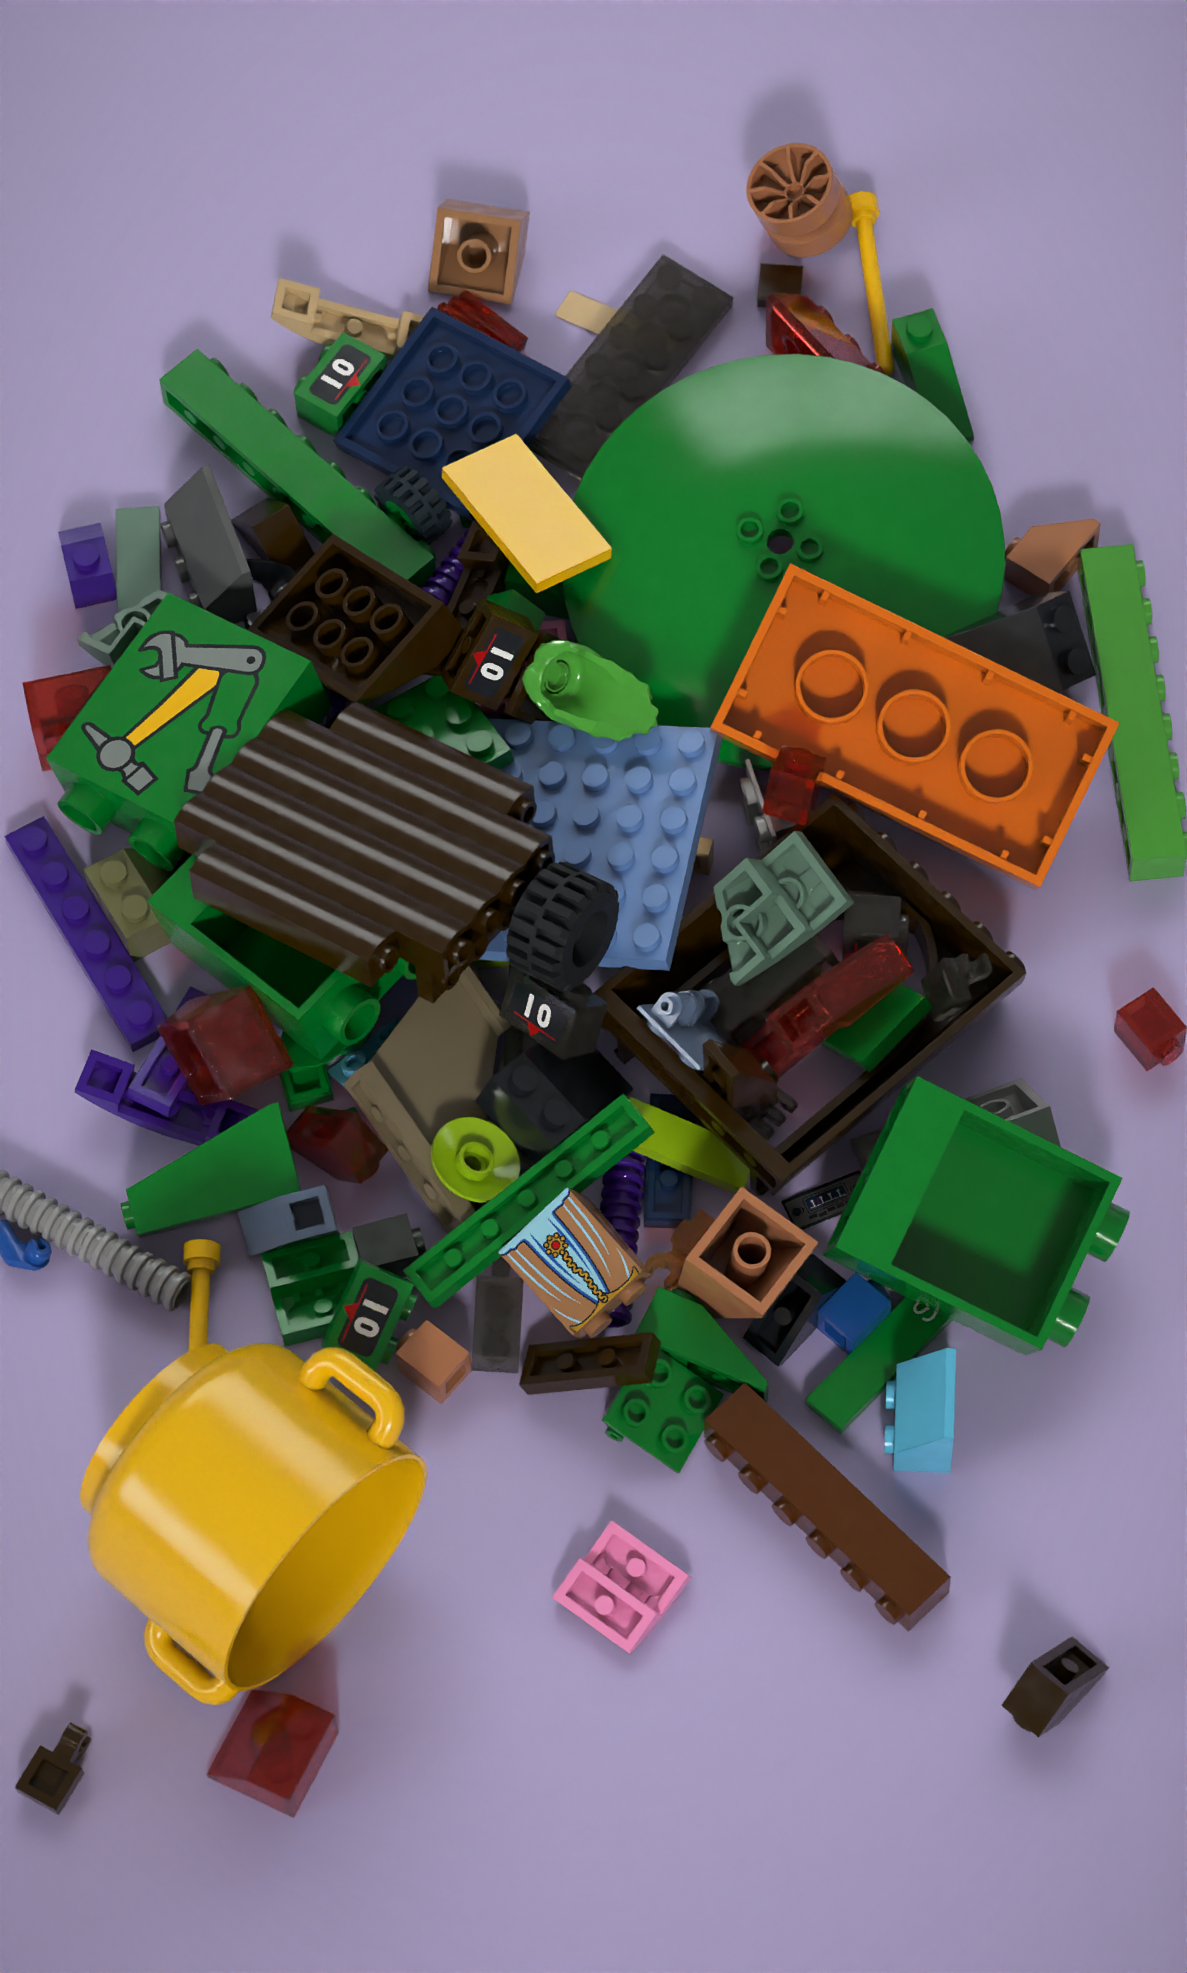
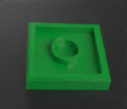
(880, 1028)

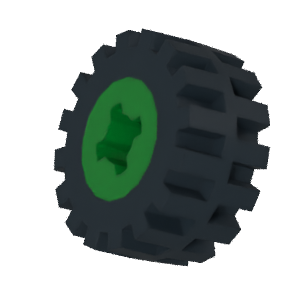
(414, 504)

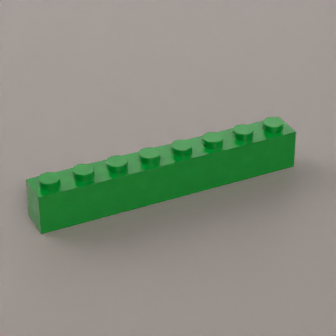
(289, 466)

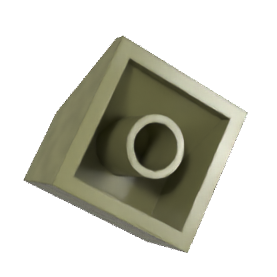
(122, 889)

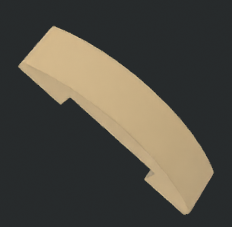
(323, 321)

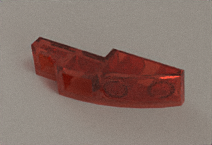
(829, 1004)

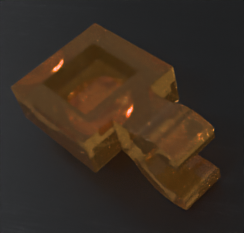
(683, 1241)

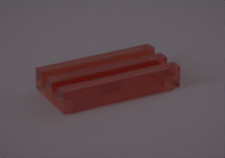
(482, 318)

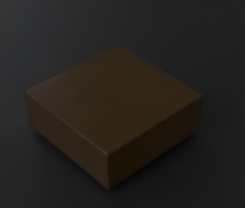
(778, 279)

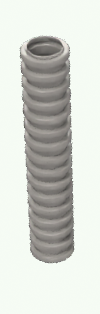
(92, 1243)

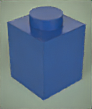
(853, 1312)

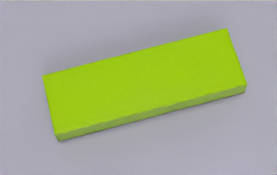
(690, 1149)

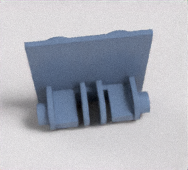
(684, 1022)

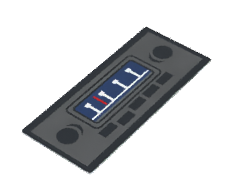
(820, 1202)

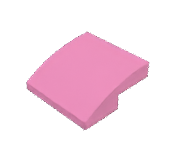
(621, 1587)

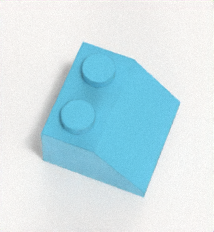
(923, 1413)

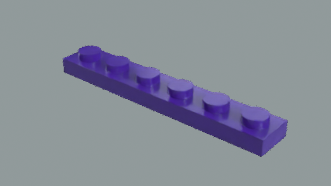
(87, 932)

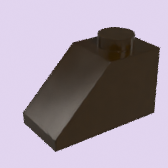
(1053, 1686)

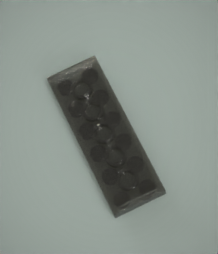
(631, 362)

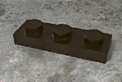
(590, 1363)

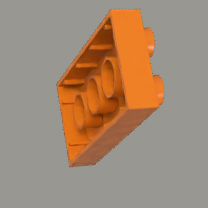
(916, 726)

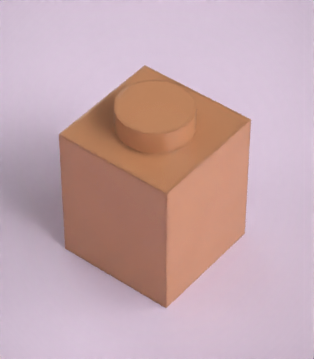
(432, 1360)

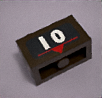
(489, 654)

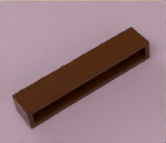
(826, 1508)

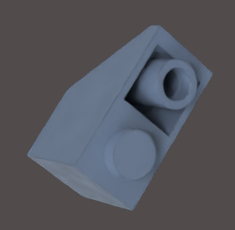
(289, 1220)

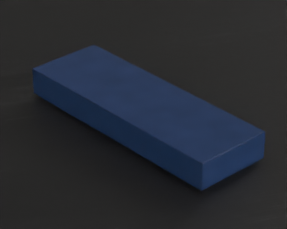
(666, 1188)

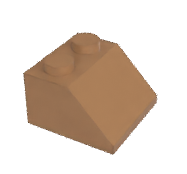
(478, 250)

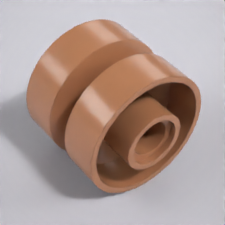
(799, 200)

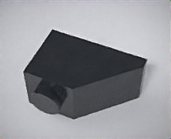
(794, 1312)

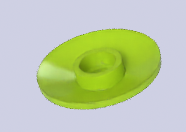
(483, 1147)

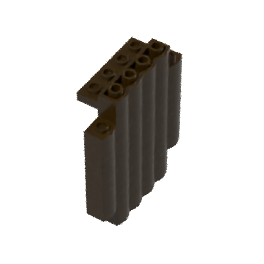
(365, 845)

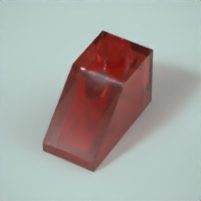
(337, 1143)

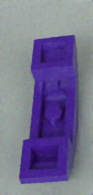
(106, 1085)

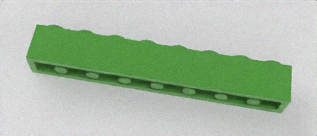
(1132, 695)

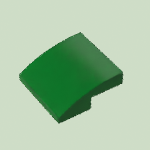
(309, 1283)

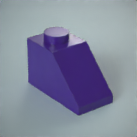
(88, 565)

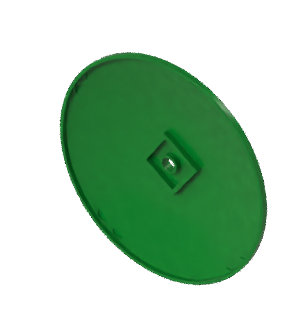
(762, 449)

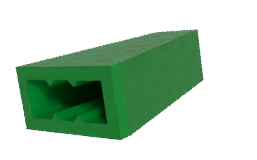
(217, 1178)

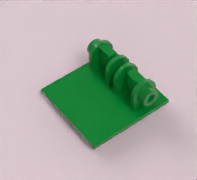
(664, 1414)

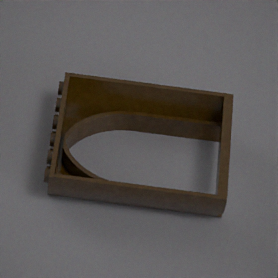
(863, 865)

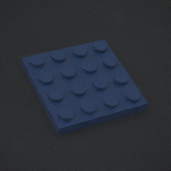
(448, 399)

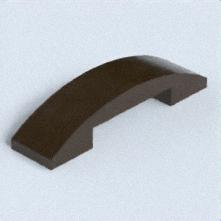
(482, 576)

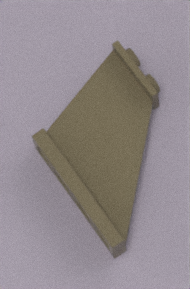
(429, 1076)

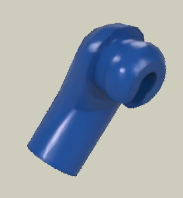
(21, 1254)

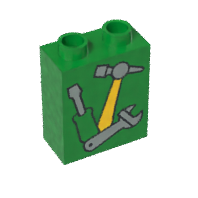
(171, 720)

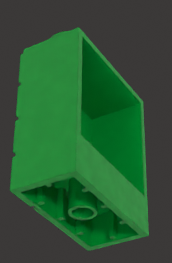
(296, 991)
(978, 1219)

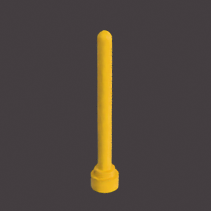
(864, 216)
(201, 1259)

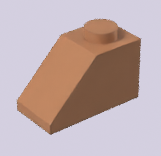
(1049, 555)

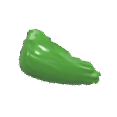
(589, 692)

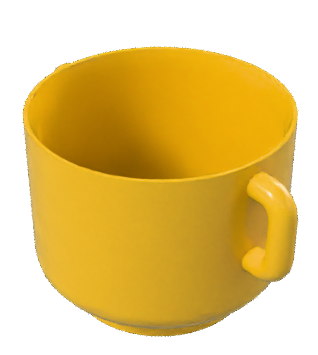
(249, 1507)

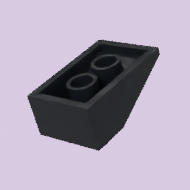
(1034, 639)
(548, 1099)

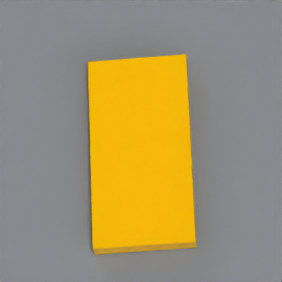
(526, 513)

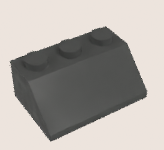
(208, 549)

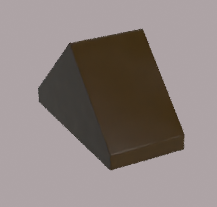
(274, 533)

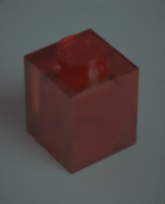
(794, 785)
(1151, 1030)

